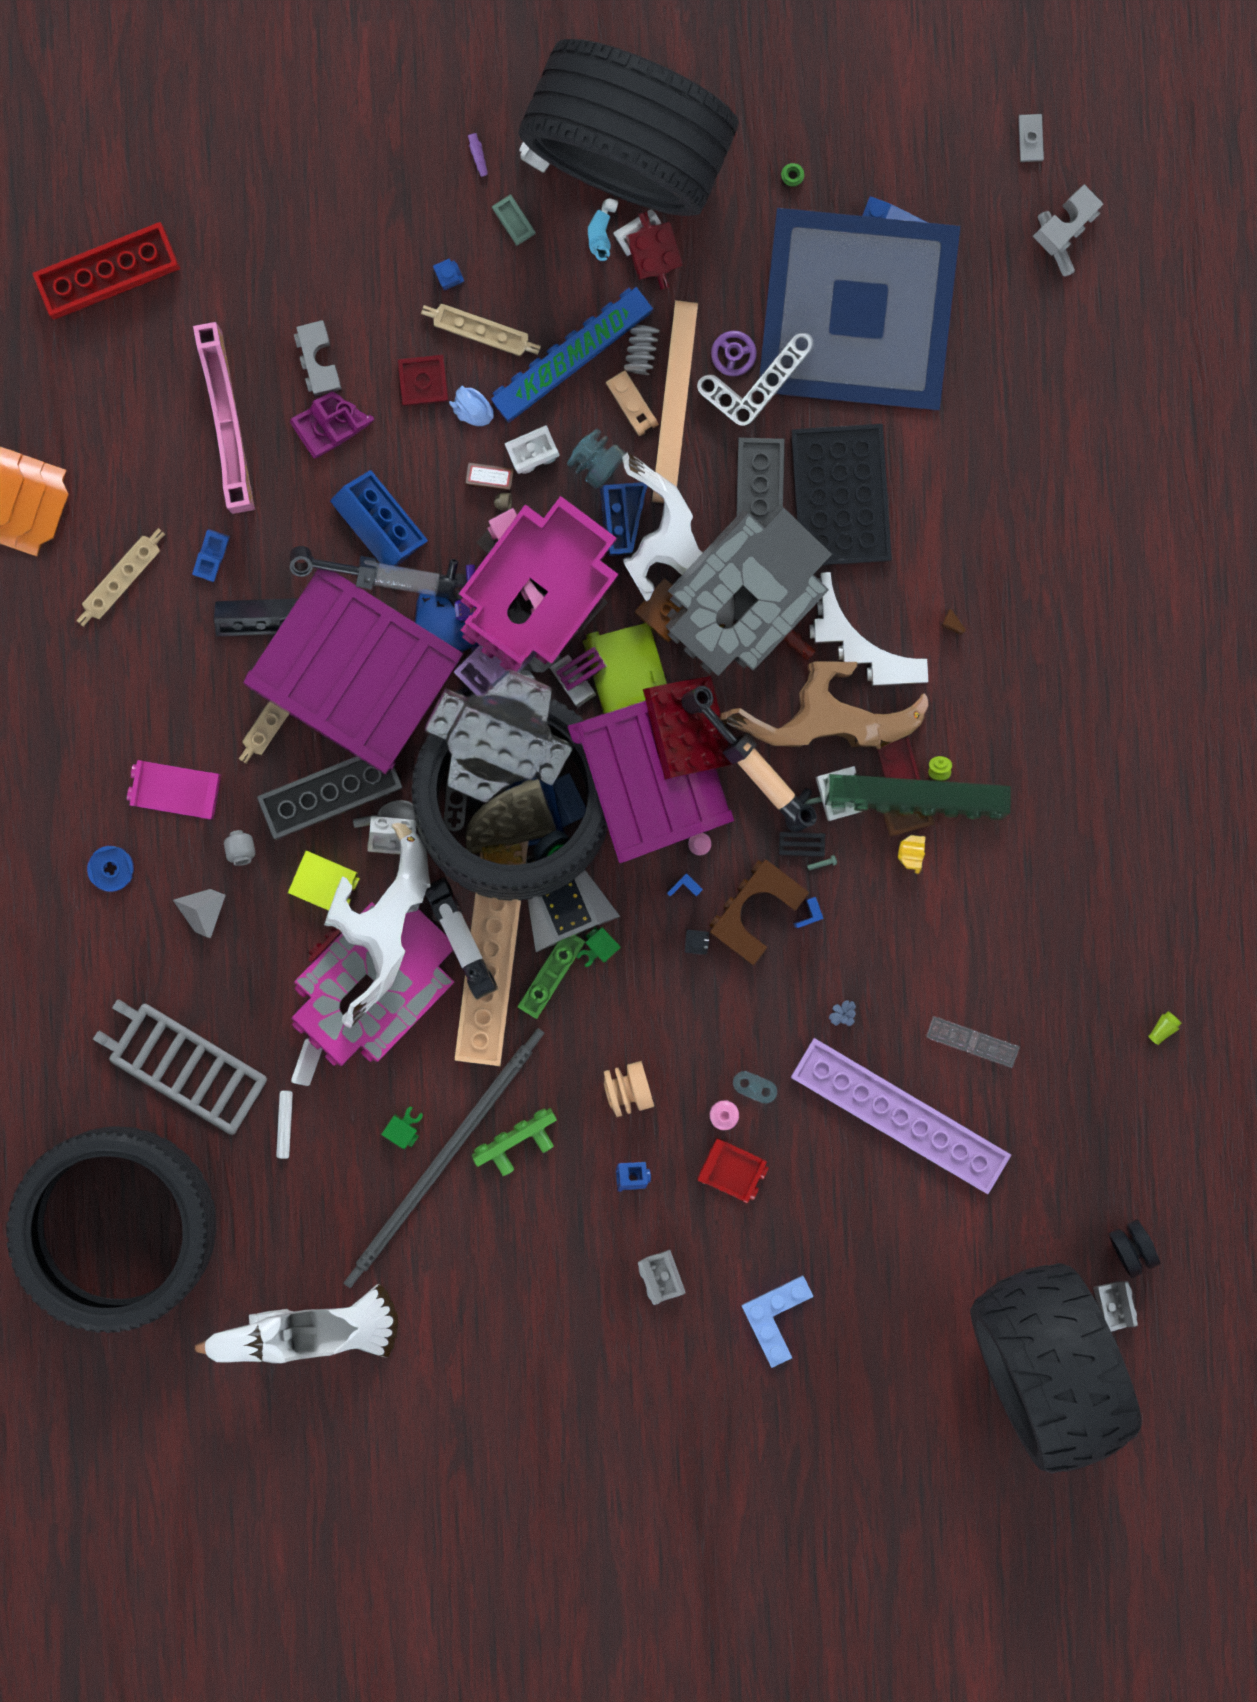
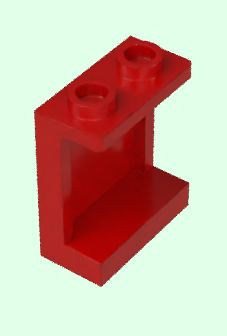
(733, 1170)

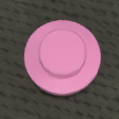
(699, 844)

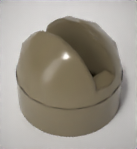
(503, 501)

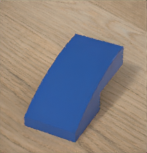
(211, 555)

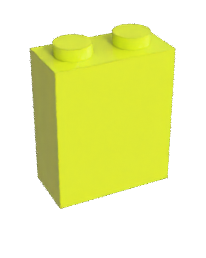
(319, 879)

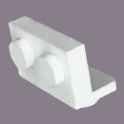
(532, 450)

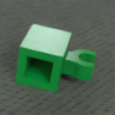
(601, 945)
(401, 1131)

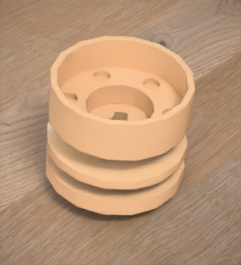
(628, 1089)

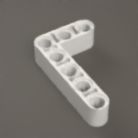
(761, 385)

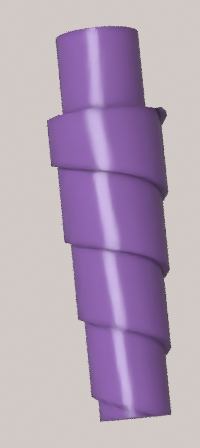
(478, 155)

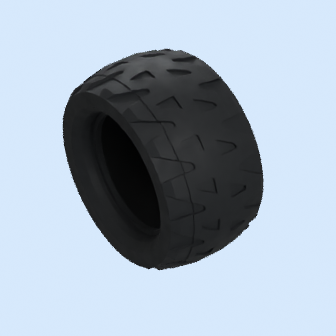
(1056, 1368)

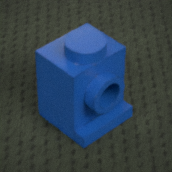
(448, 274)
(637, 1169)

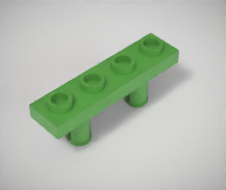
(550, 975)
(522, 1130)

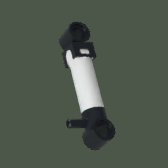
(450, 915)

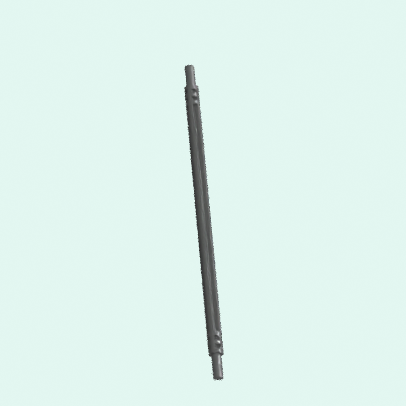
(444, 1158)

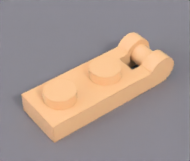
(631, 402)

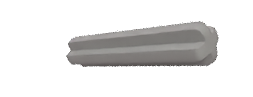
(1062, 258)

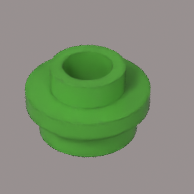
(792, 167)

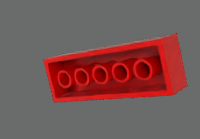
(106, 271)

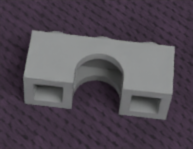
(1081, 207)
(311, 339)

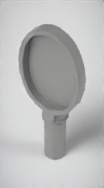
(395, 809)

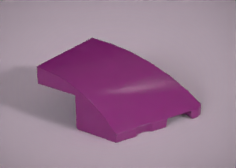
(329, 423)

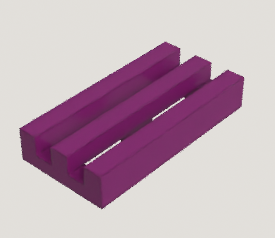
(564, 679)

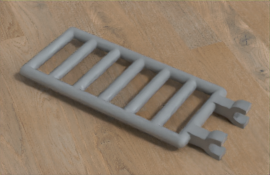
(202, 1045)

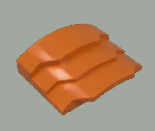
(29, 501)

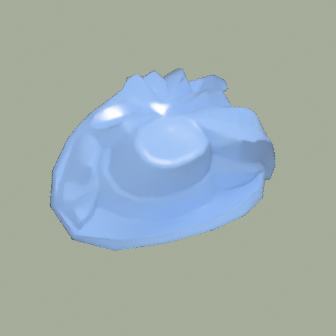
(472, 407)

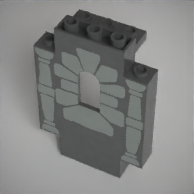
(774, 564)

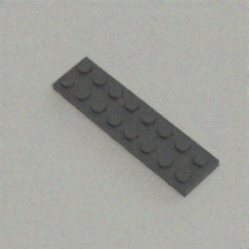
(758, 491)

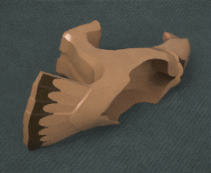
(825, 716)

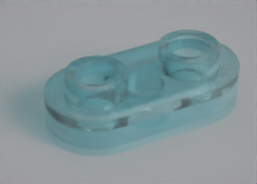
(755, 1087)

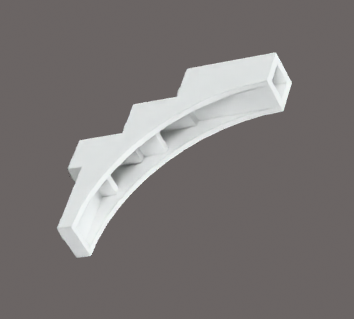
(885, 667)

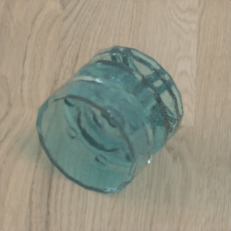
(596, 458)

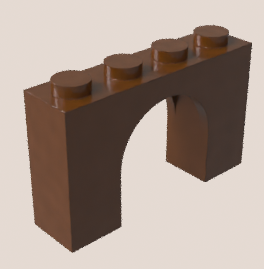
(729, 926)

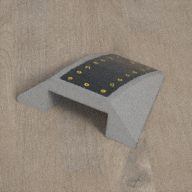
(568, 911)

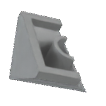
(201, 910)

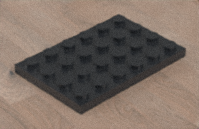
(843, 491)

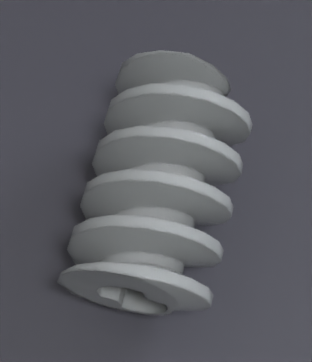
(641, 349)

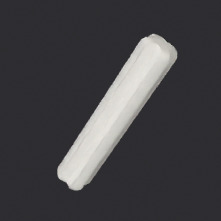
(284, 1124)

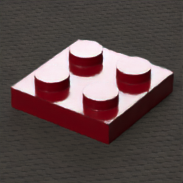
(422, 380)

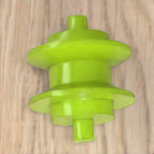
(940, 768)

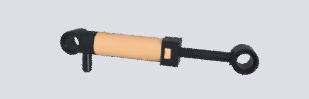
(743, 751)

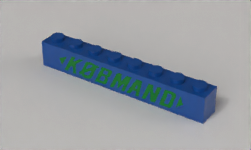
(572, 354)

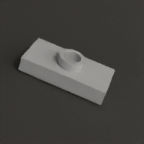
(1030, 138)

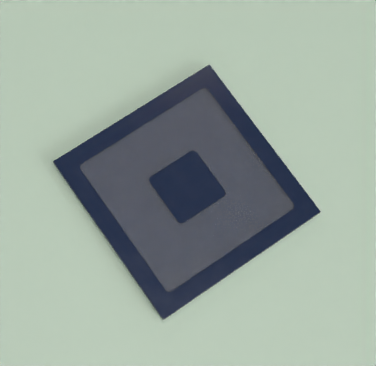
(870, 300)

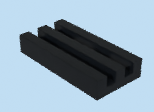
(782, 843)

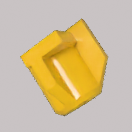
(912, 852)

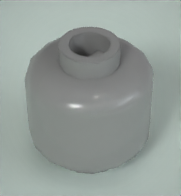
(239, 848)

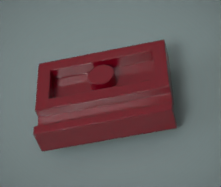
(898, 760)

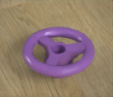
(721, 341)

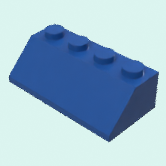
(378, 519)

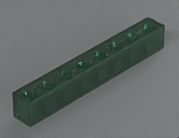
(917, 795)

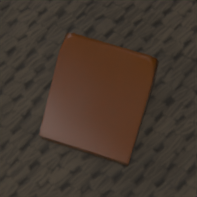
(952, 623)

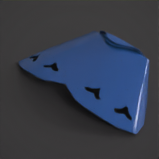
(441, 621)

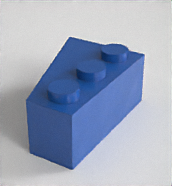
(621, 514)

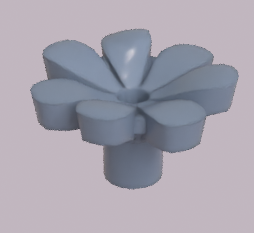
(843, 1014)

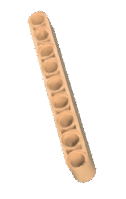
(676, 392)

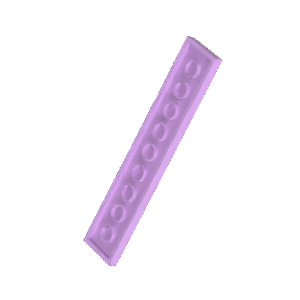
(900, 1116)

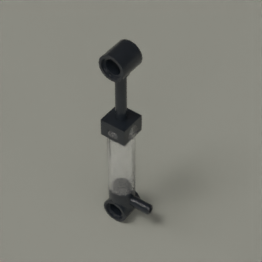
(383, 575)

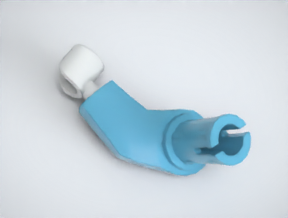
(597, 236)

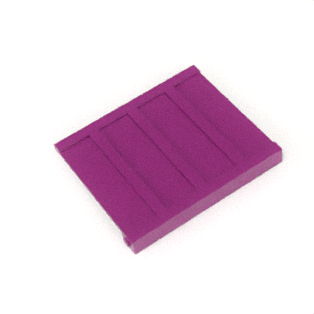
(353, 669)
(636, 799)

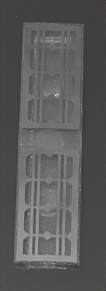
(972, 1041)

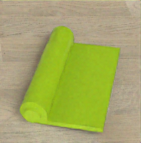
(630, 664)

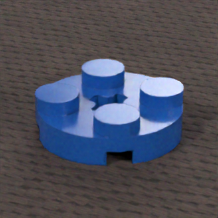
(105, 880)

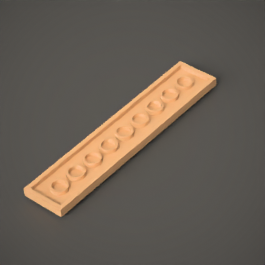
(484, 1019)

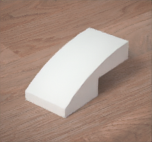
(580, 693)

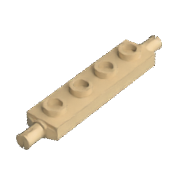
(480, 330)
(120, 577)
(263, 730)

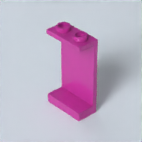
(174, 789)

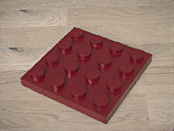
(684, 740)

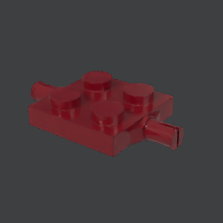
(654, 250)

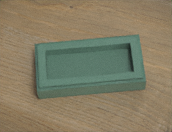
(513, 220)

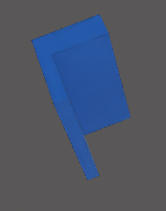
(689, 883)
(814, 911)

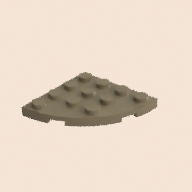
(511, 818)

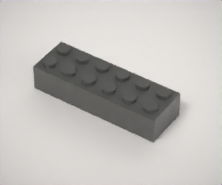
(325, 795)

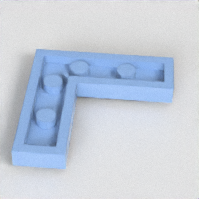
(761, 1313)

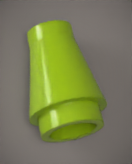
(1165, 1027)

